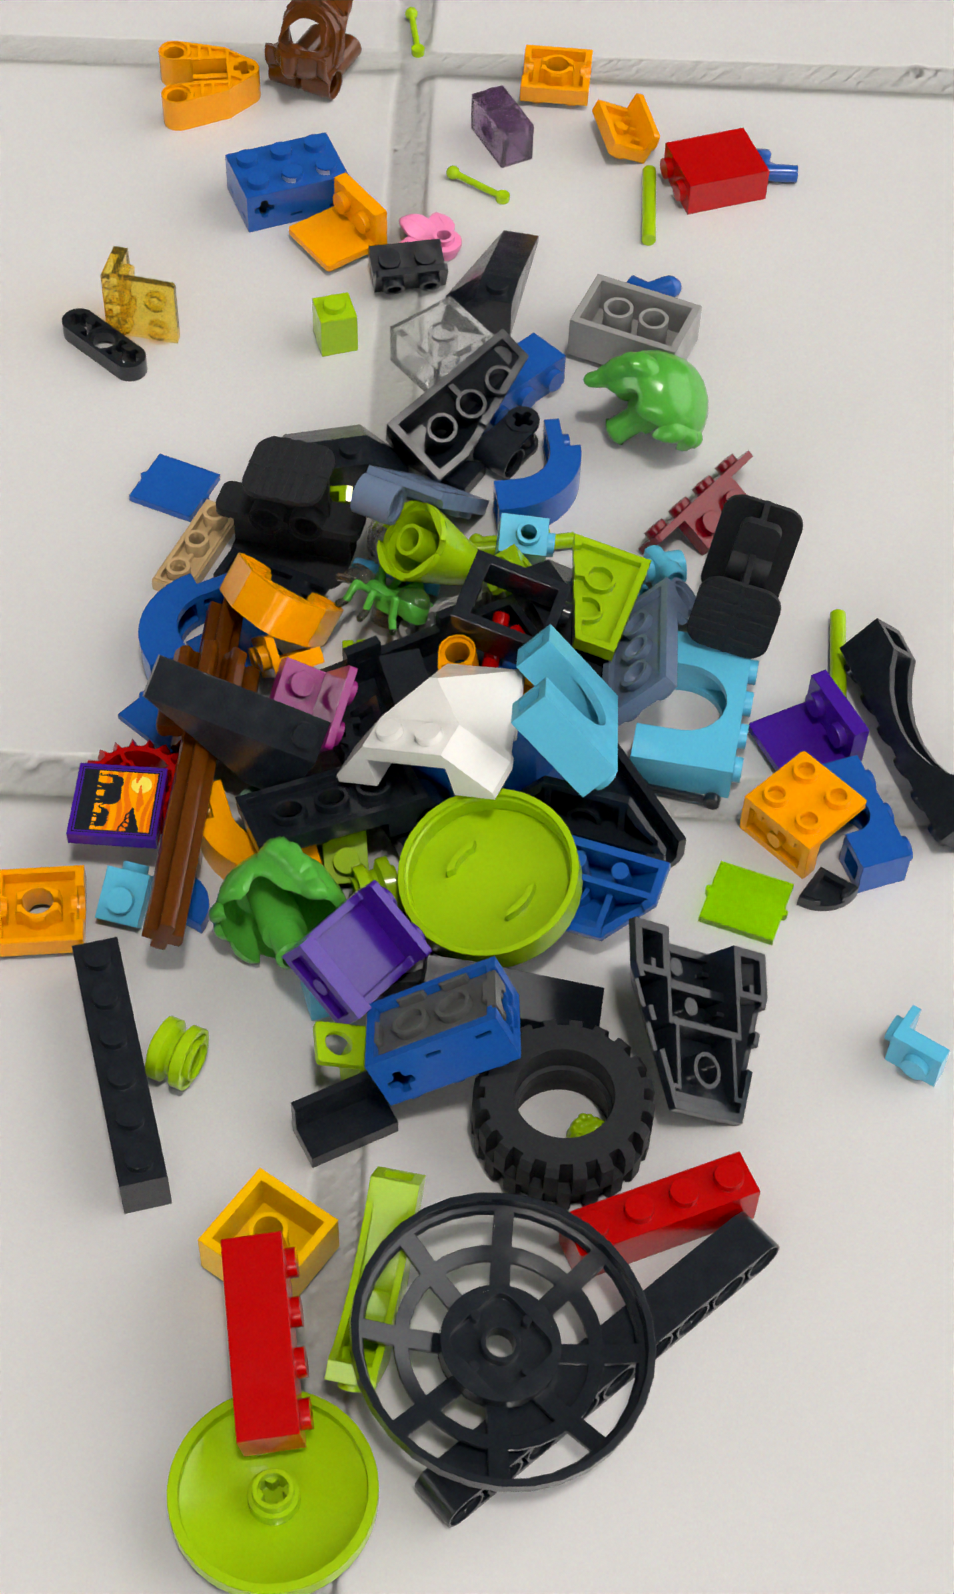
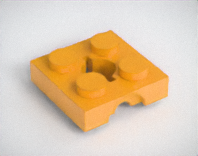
(556, 75)
(47, 931)

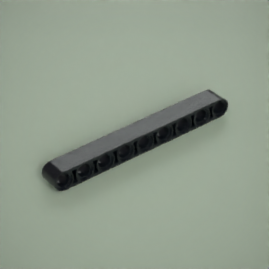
(677, 1305)

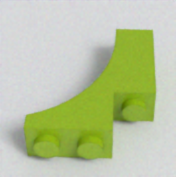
(390, 1200)

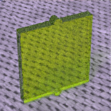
(746, 903)

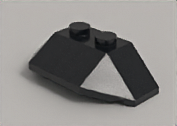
(353, 451)
(599, 816)

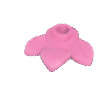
(435, 227)

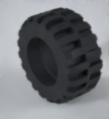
(565, 1167)

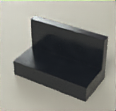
(341, 1118)

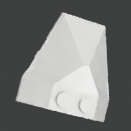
(450, 723)

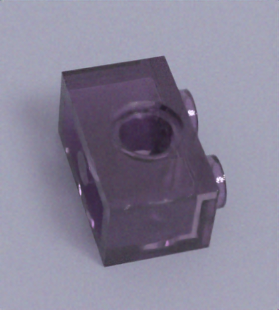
(502, 126)

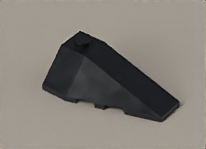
(539, 995)

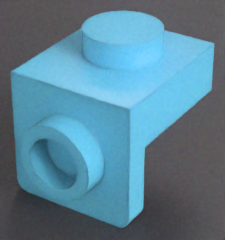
(125, 894)
(914, 1052)

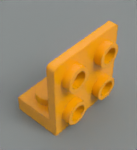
(345, 229)
(799, 811)

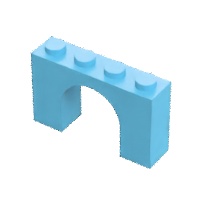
(567, 712)
(703, 757)

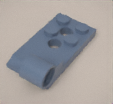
(383, 493)
(648, 650)

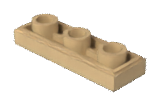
(197, 547)

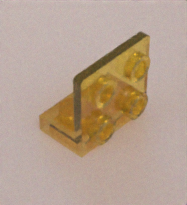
(136, 303)

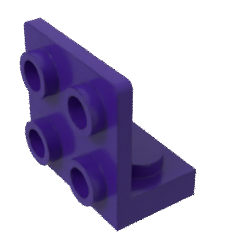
(821, 726)

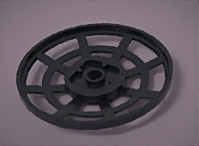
(519, 1318)

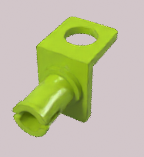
(353, 1056)

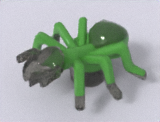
(391, 602)

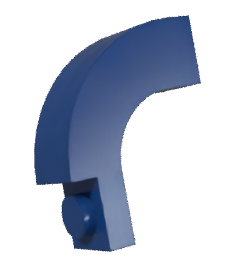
(549, 490)
(173, 615)

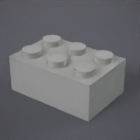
(629, 318)

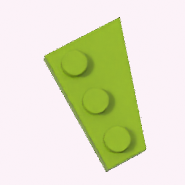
(603, 594)

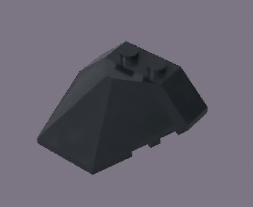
(698, 1019)

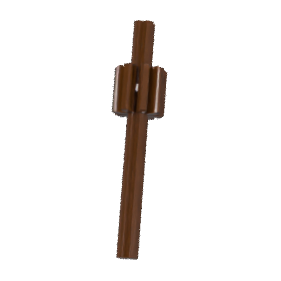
(192, 781)

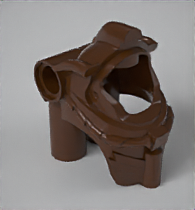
(321, 52)

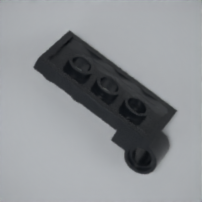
(396, 801)

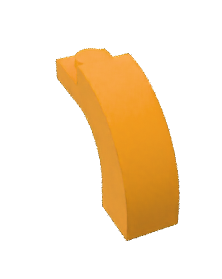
(224, 841)

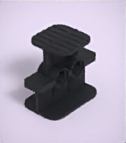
(287, 510)
(744, 576)

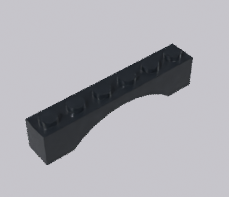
(885, 671)
(121, 1076)

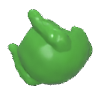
(661, 395)
(273, 901)

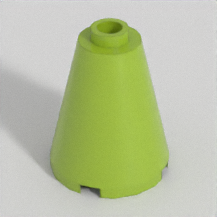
(425, 547)

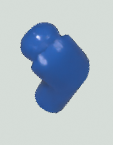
(779, 172)
(666, 285)

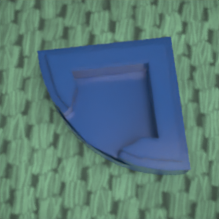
(199, 907)

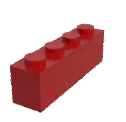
(670, 1210)
(264, 1344)

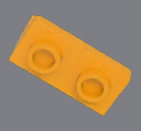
(629, 130)
(267, 660)

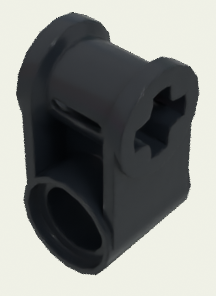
(509, 442)

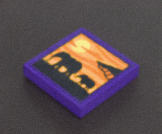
(117, 805)

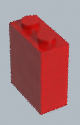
(715, 171)

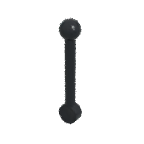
(709, 800)

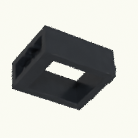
(492, 636)

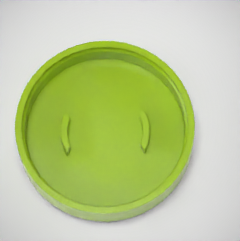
(491, 877)

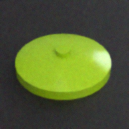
(276, 1516)

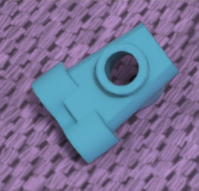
(665, 564)

